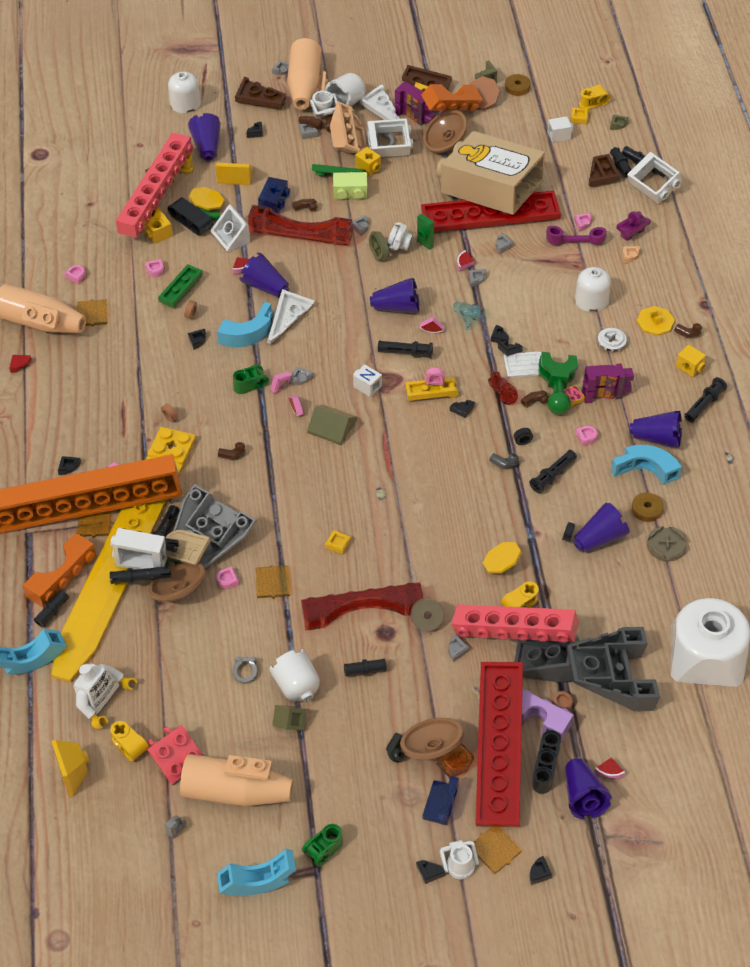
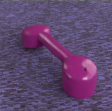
(555, 236)

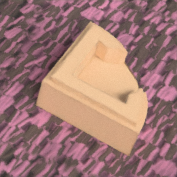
(630, 253)

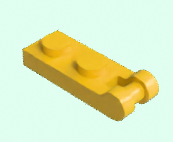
(420, 390)

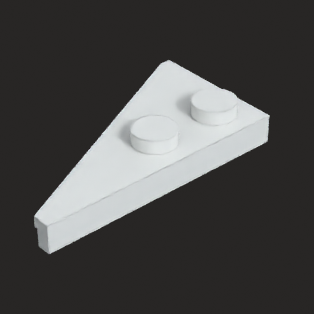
(379, 103)
(288, 311)

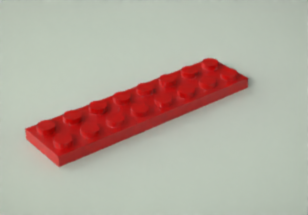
(466, 214)
(499, 745)

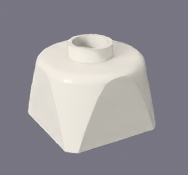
(709, 643)

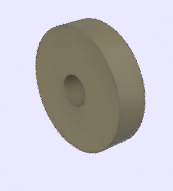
(435, 618)

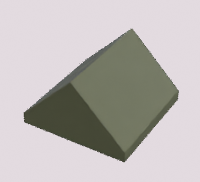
(331, 423)

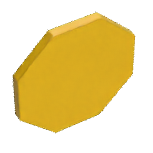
(206, 198)
(655, 320)
(502, 557)

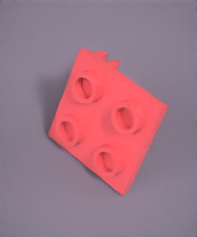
(171, 752)

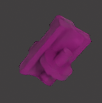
(633, 224)

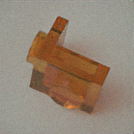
(456, 762)

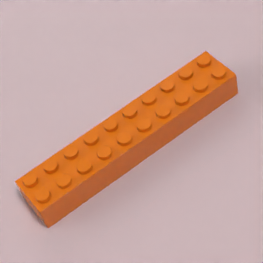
(89, 493)

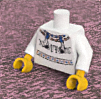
(95, 689)

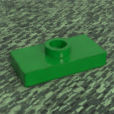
(425, 231)

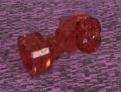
(508, 393)

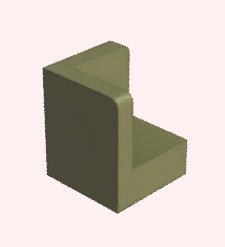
(490, 72)
(289, 717)

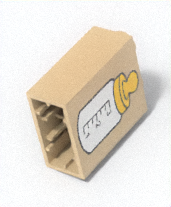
(491, 172)

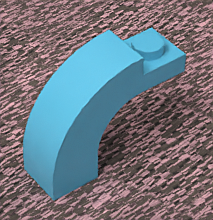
(246, 333)
(650, 459)
(34, 654)
(257, 879)

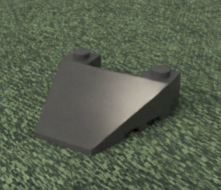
(605, 669)

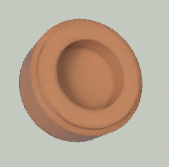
(190, 309)
(169, 412)
(563, 700)

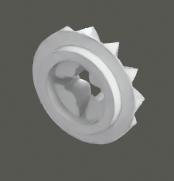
(609, 334)

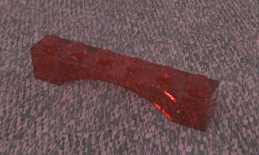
(332, 231)
(323, 610)

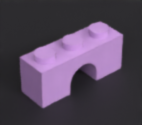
(554, 717)

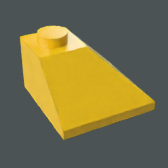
(71, 763)

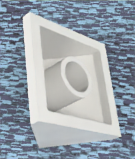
(231, 229)

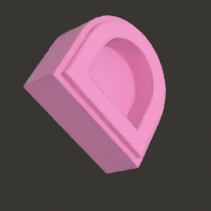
(154, 268)
(75, 273)
(435, 376)
(587, 435)
(227, 578)

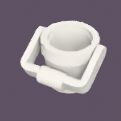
(322, 103)
(399, 237)
(461, 859)

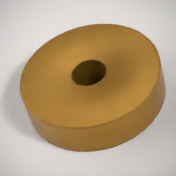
(517, 84)
(647, 514)

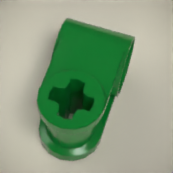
(248, 379)
(321, 847)

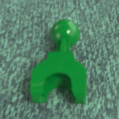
(557, 376)

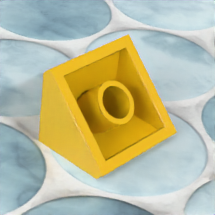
(234, 173)

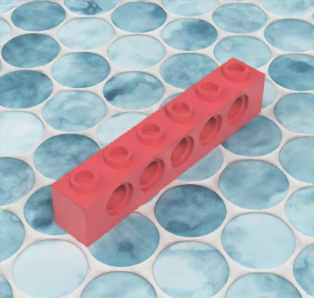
(515, 623)

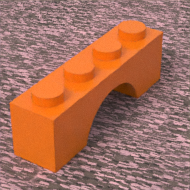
(440, 99)
(44, 586)

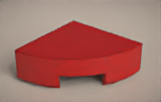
(19, 362)

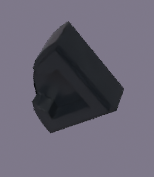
(255, 131)
(499, 335)
(197, 338)
(509, 349)
(462, 408)
(68, 465)
(429, 871)
(539, 871)

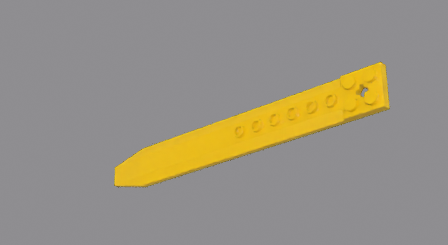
(99, 597)

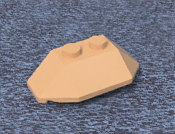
(347, 130)

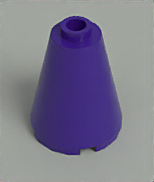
(205, 134)
(263, 276)
(397, 297)
(659, 429)
(601, 529)
(585, 790)

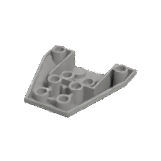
(211, 518)

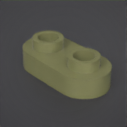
(378, 245)

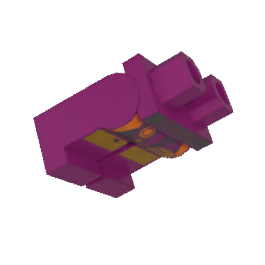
(410, 103)
(606, 381)

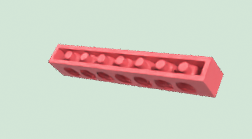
(154, 185)

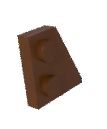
(603, 171)

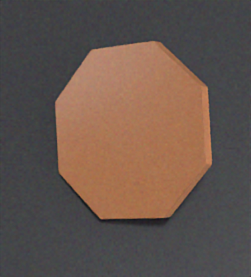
(488, 91)

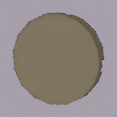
(667, 543)

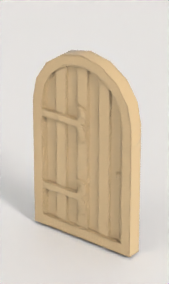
(190, 546)

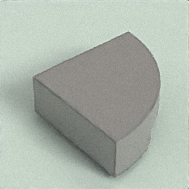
(280, 68)
(307, 132)
(360, 225)
(503, 243)
(476, 276)
(300, 376)
(457, 648)
(174, 825)

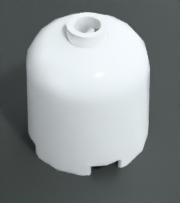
(347, 88)
(184, 92)
(592, 289)
(296, 676)

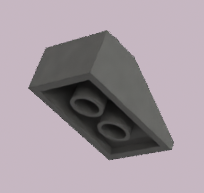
(545, 660)

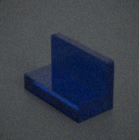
(441, 801)

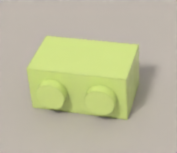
(350, 185)

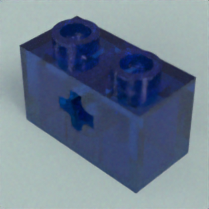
(274, 194)

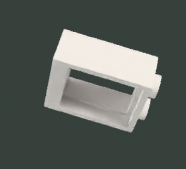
(387, 126)
(644, 167)
(138, 549)

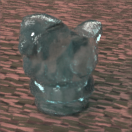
(467, 312)

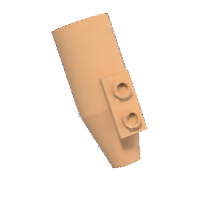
(304, 72)
(38, 311)
(233, 781)

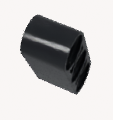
(190, 216)
(546, 770)

